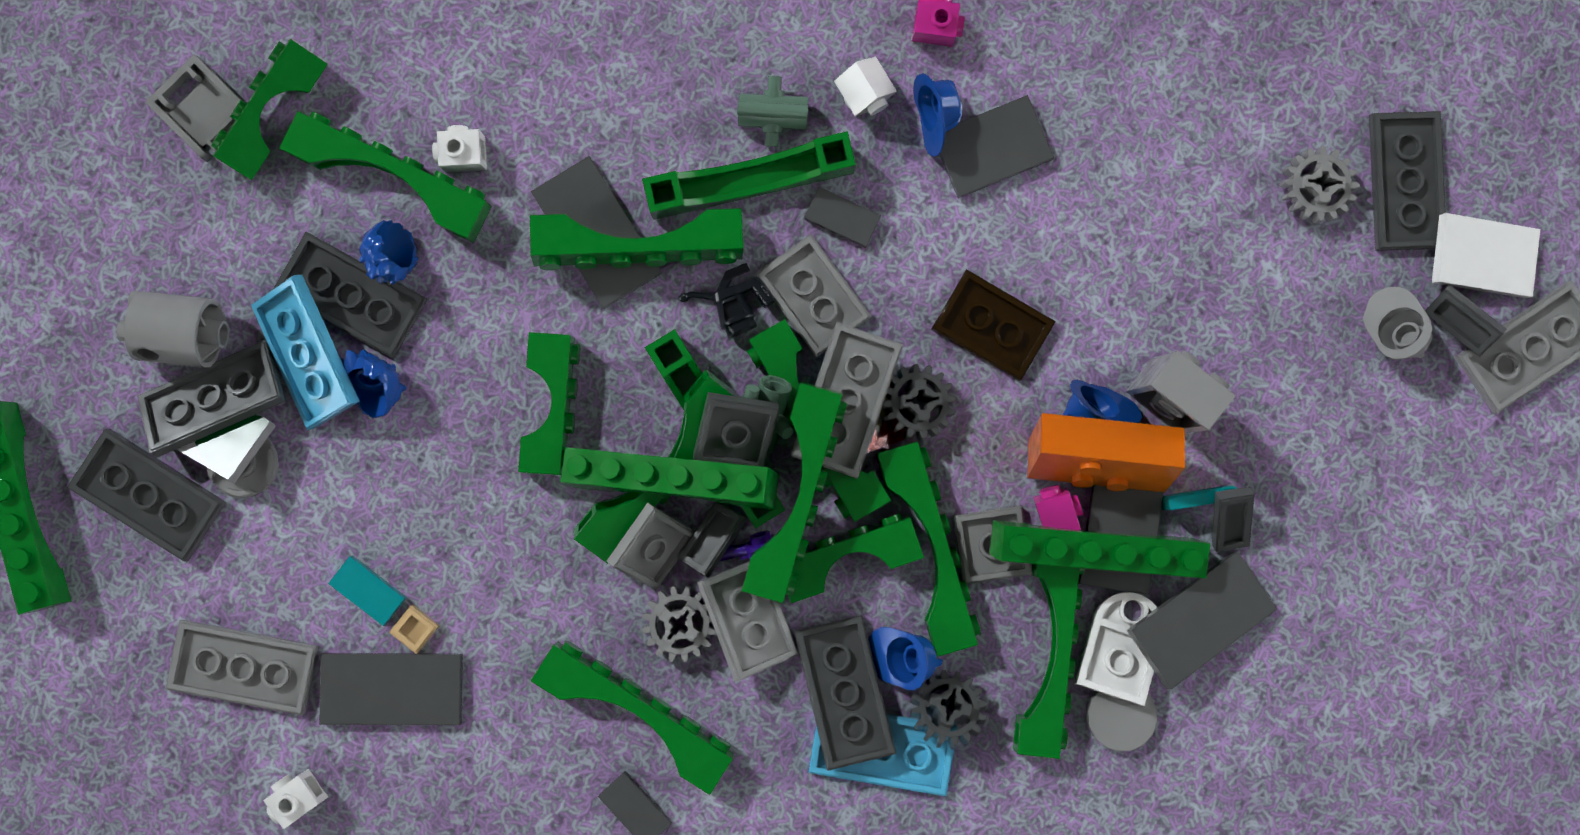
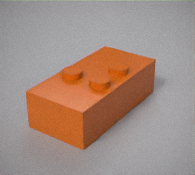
(1105, 453)

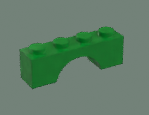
(291, 70)
(553, 360)
(892, 542)

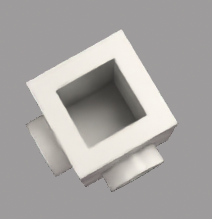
(865, 87)
(460, 149)
(294, 798)

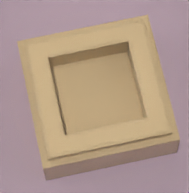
(414, 629)

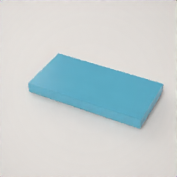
(304, 352)
(914, 767)

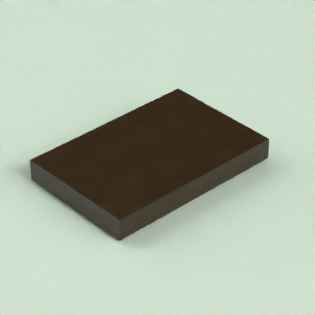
(993, 325)

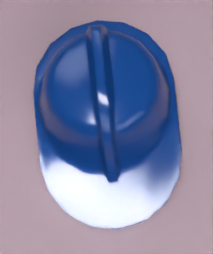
(938, 110)
(1100, 403)
(902, 657)

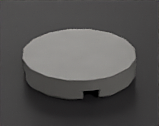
(255, 477)
(1119, 722)

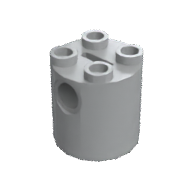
(173, 329)

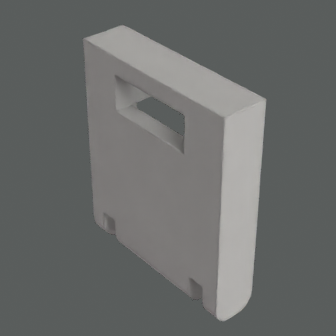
(202, 112)

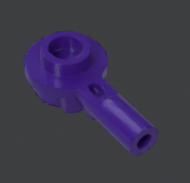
(747, 549)

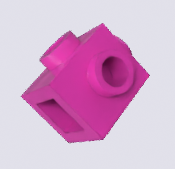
(937, 22)
(1058, 508)

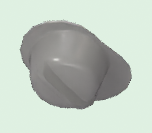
(1398, 323)

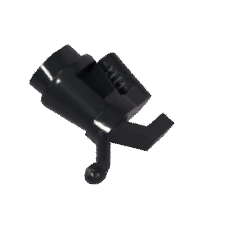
(733, 308)

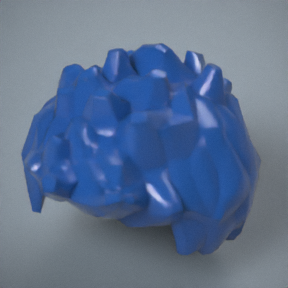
(388, 252)
(373, 382)

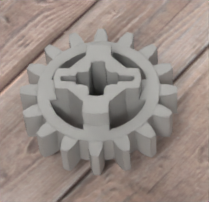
(1330, 173)
(665, 614)

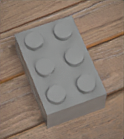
(1181, 392)

